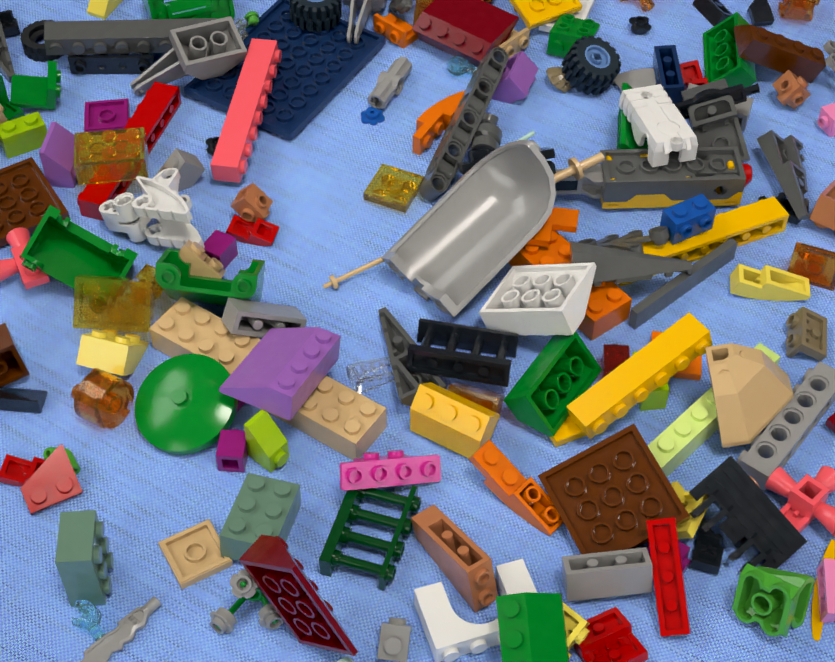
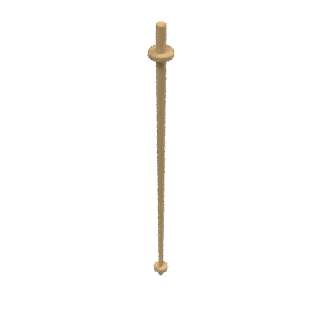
(575, 169)

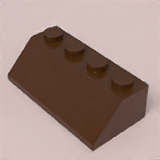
(778, 52)

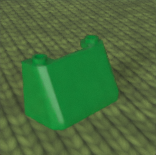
(189, 9)
(69, 251)
(176, 282)

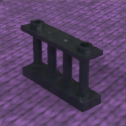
(110, 63)
(460, 364)

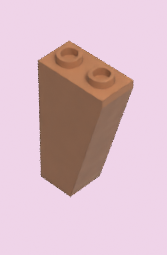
(457, 557)

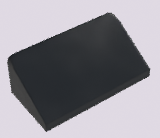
(712, 10)
(22, 400)

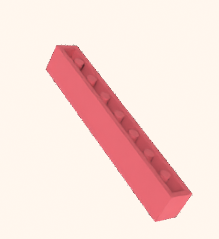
(245, 111)

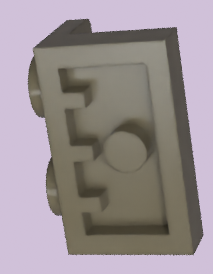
(806, 334)

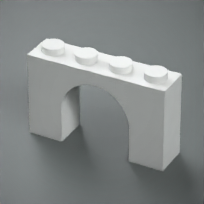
(452, 636)

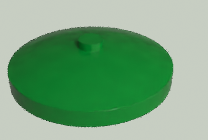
(182, 404)

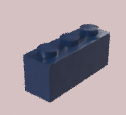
(668, 71)

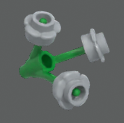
(245, 589)

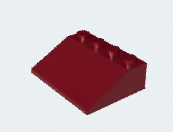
(464, 27)
(295, 595)

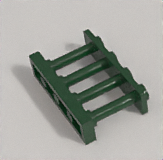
(342, 533)

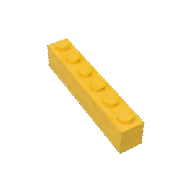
(639, 375)

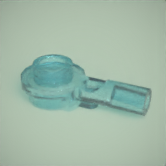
(460, 66)

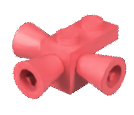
(18, 240)
(805, 498)

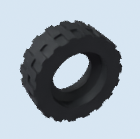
(33, 50)

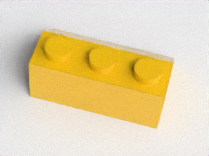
(451, 419)

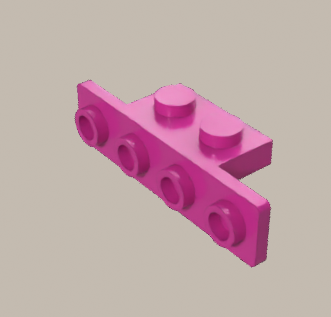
(389, 470)

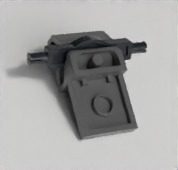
(714, 114)

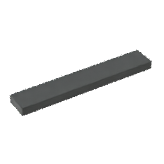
(682, 284)

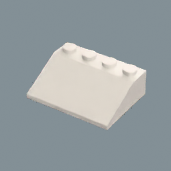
(540, 299)

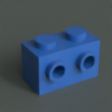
(688, 218)

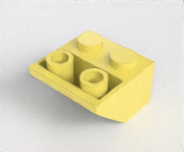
(111, 351)

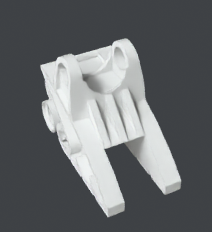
(158, 201)

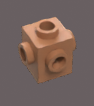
(791, 89)
(252, 203)

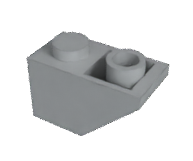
(188, 166)

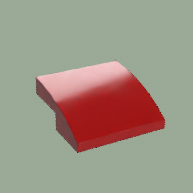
(610, 640)

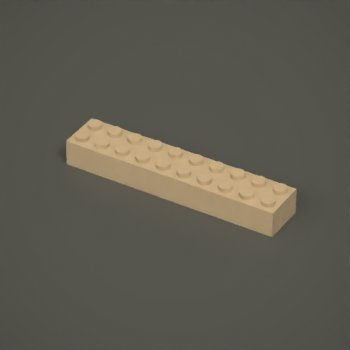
(330, 414)

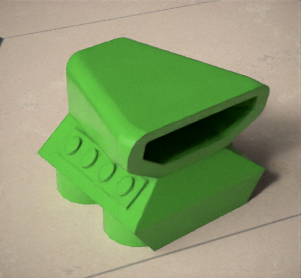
(772, 598)

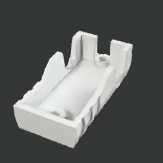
(661, 122)

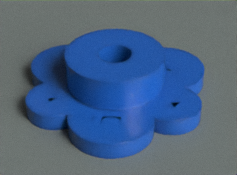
(372, 116)

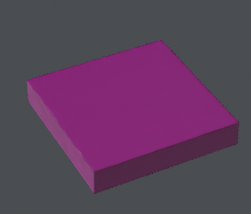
(106, 115)

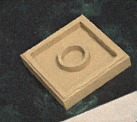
(194, 554)

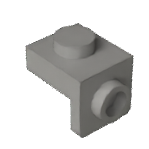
(394, 640)

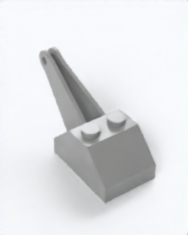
(367, 7)
(197, 51)

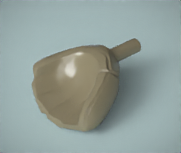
(557, 79)

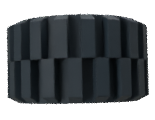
(315, 14)
(591, 65)

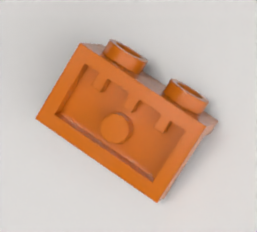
(394, 29)

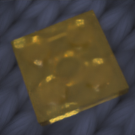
(393, 188)

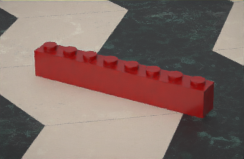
(154, 115)

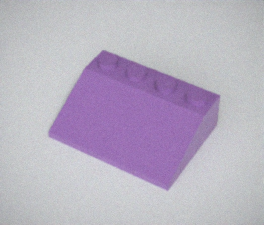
(284, 369)

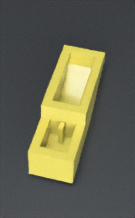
(768, 284)

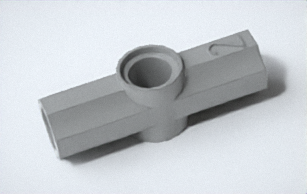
(390, 83)

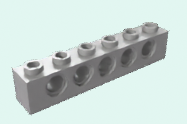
(791, 425)

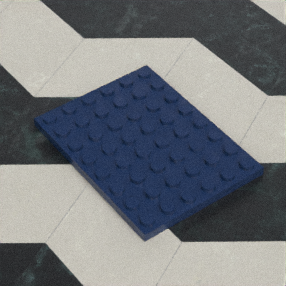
(309, 73)

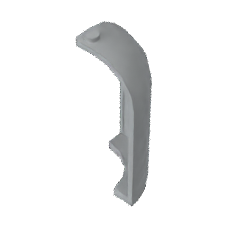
(476, 226)

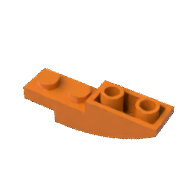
(434, 121)
(514, 490)

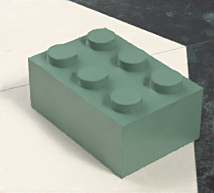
(260, 509)
(84, 557)

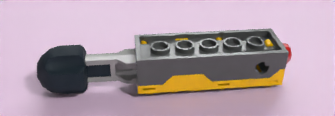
(631, 181)

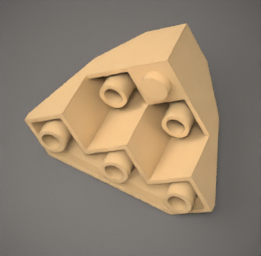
(745, 390)

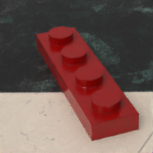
(668, 577)

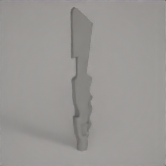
(122, 634)

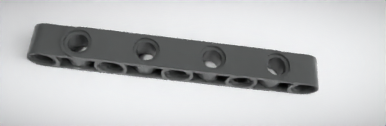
(463, 124)

